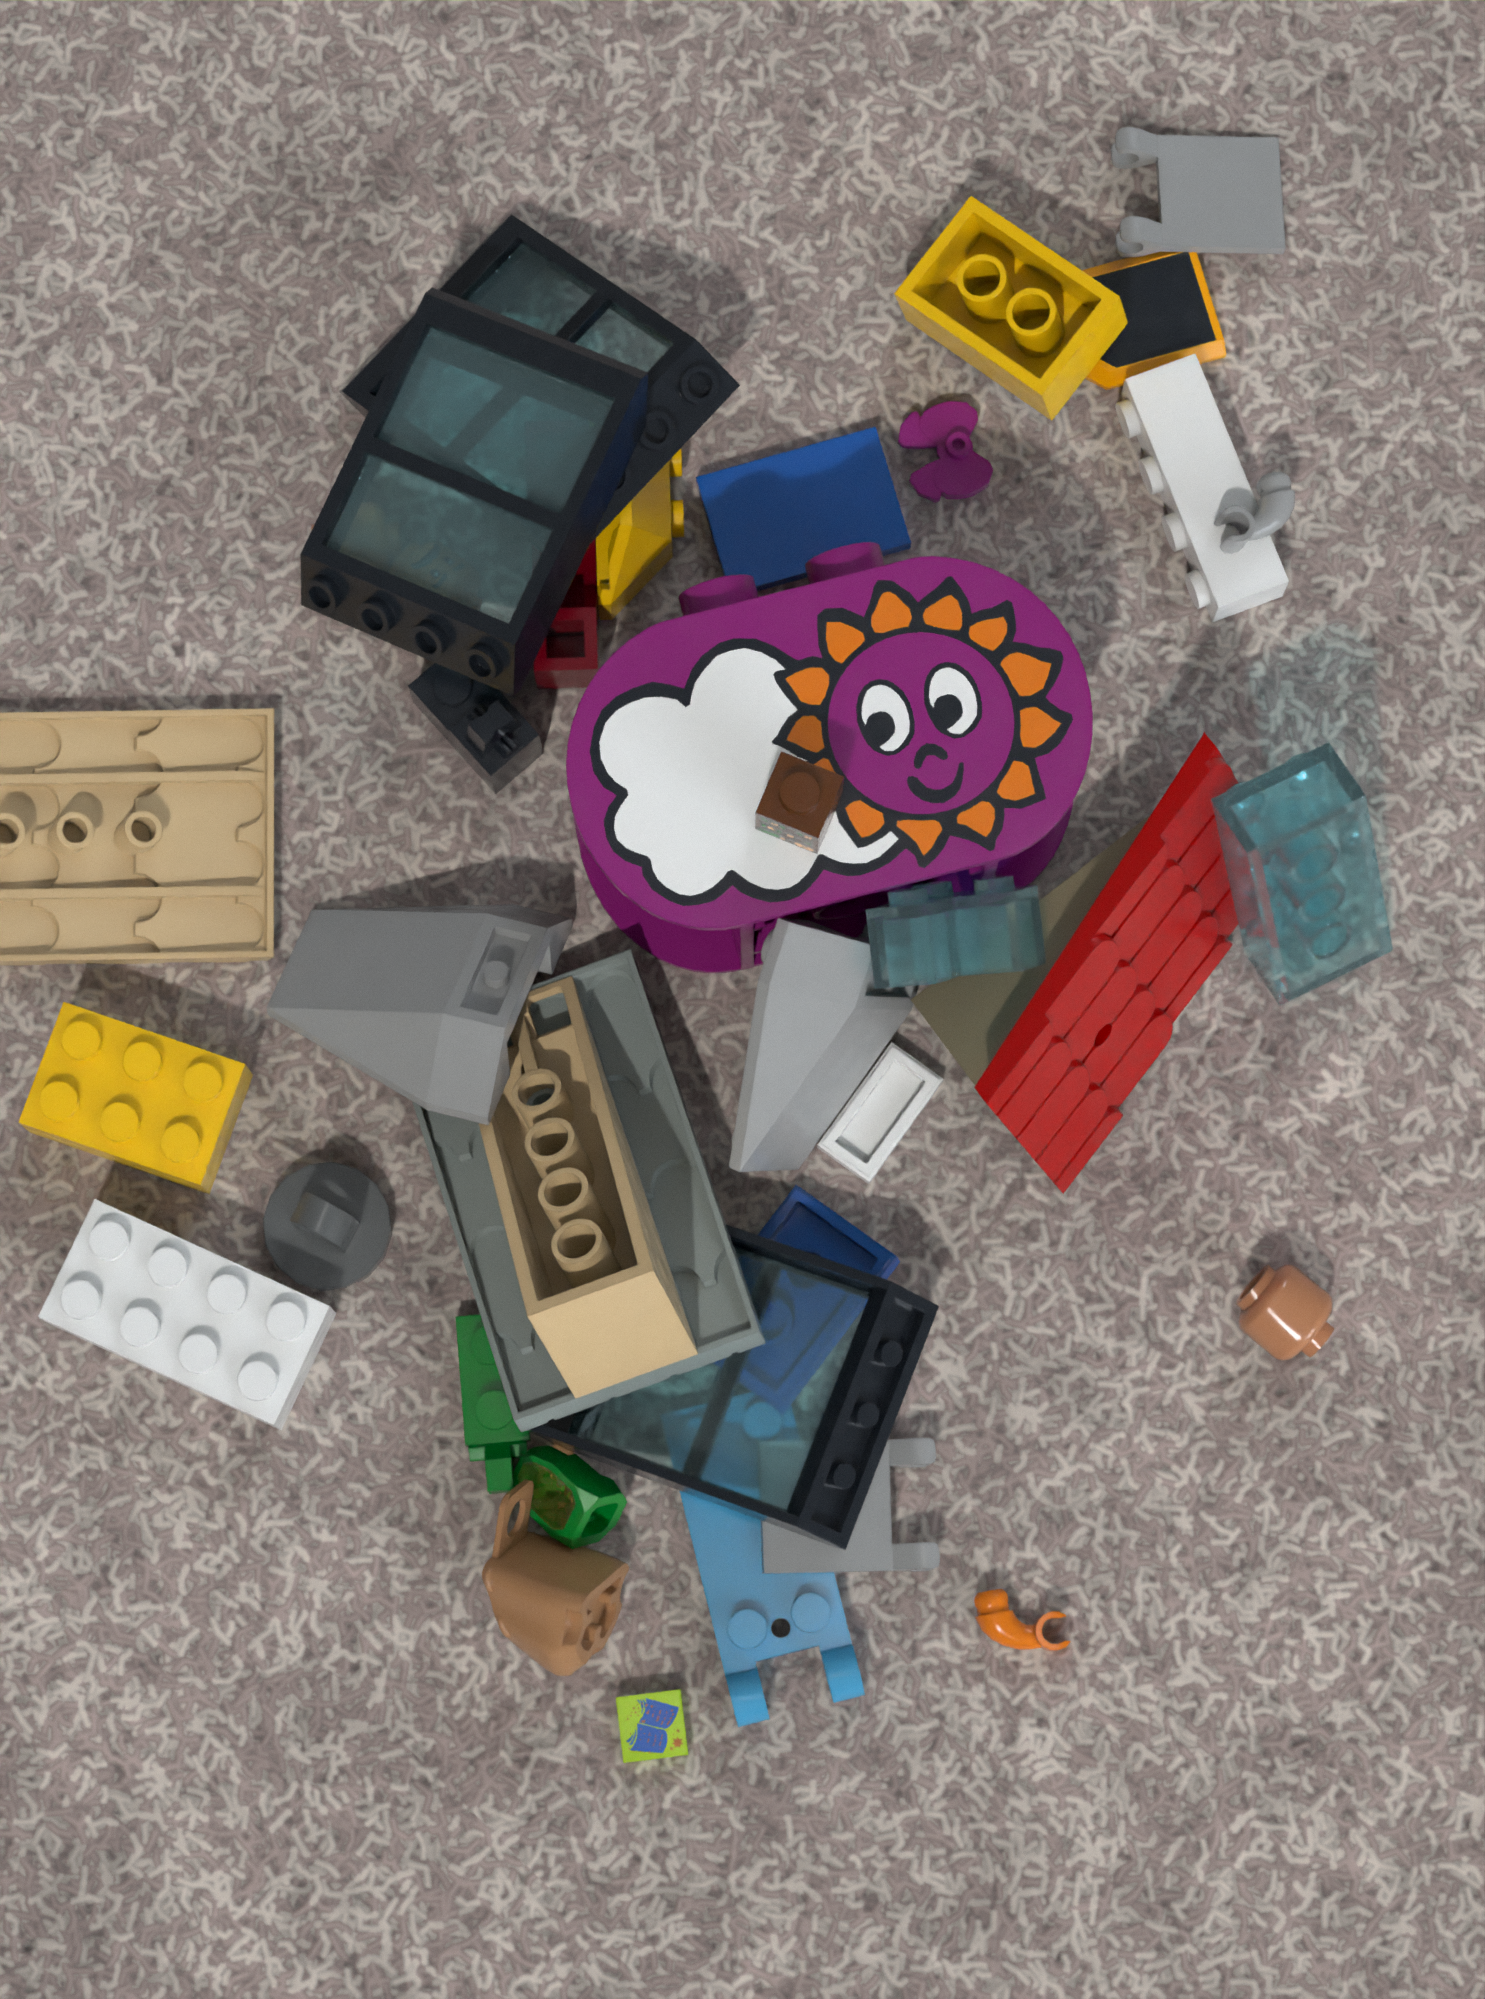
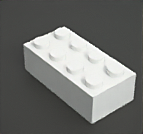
(187, 1314)

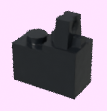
(477, 724)

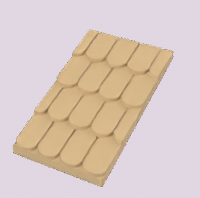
(136, 836)

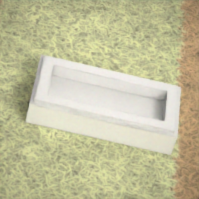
(880, 1113)

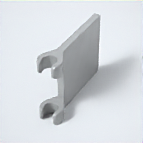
(1210, 192)
(871, 1540)

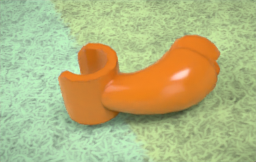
(1006, 1629)

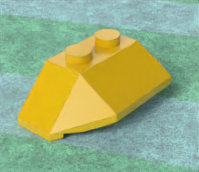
(638, 541)

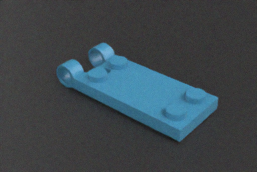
(748, 1602)

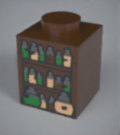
(799, 802)

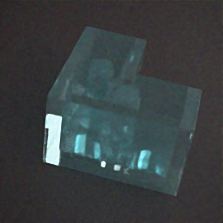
(944, 934)

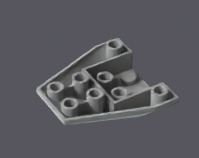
(420, 994)
(809, 1041)

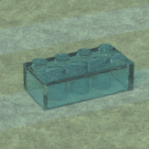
(1303, 873)

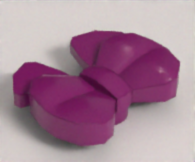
(959, 469)

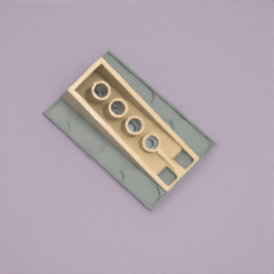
(590, 1206)

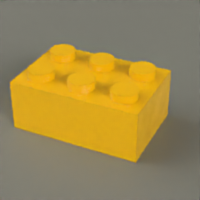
(1011, 307)
(136, 1097)

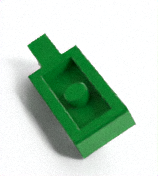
(486, 1411)

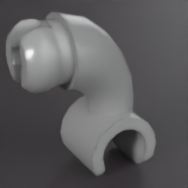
(1273, 512)

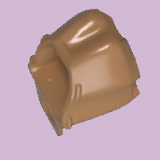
(547, 1596)

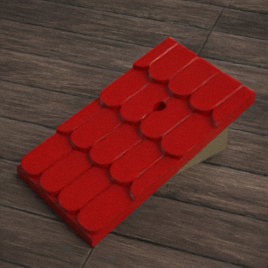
(1123, 960)

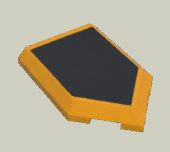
(1165, 313)

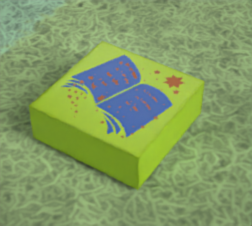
(652, 1726)

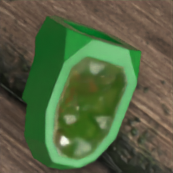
(569, 1496)

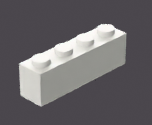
(1198, 478)

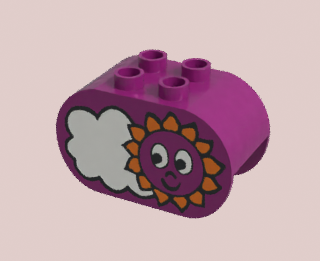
(913, 679)

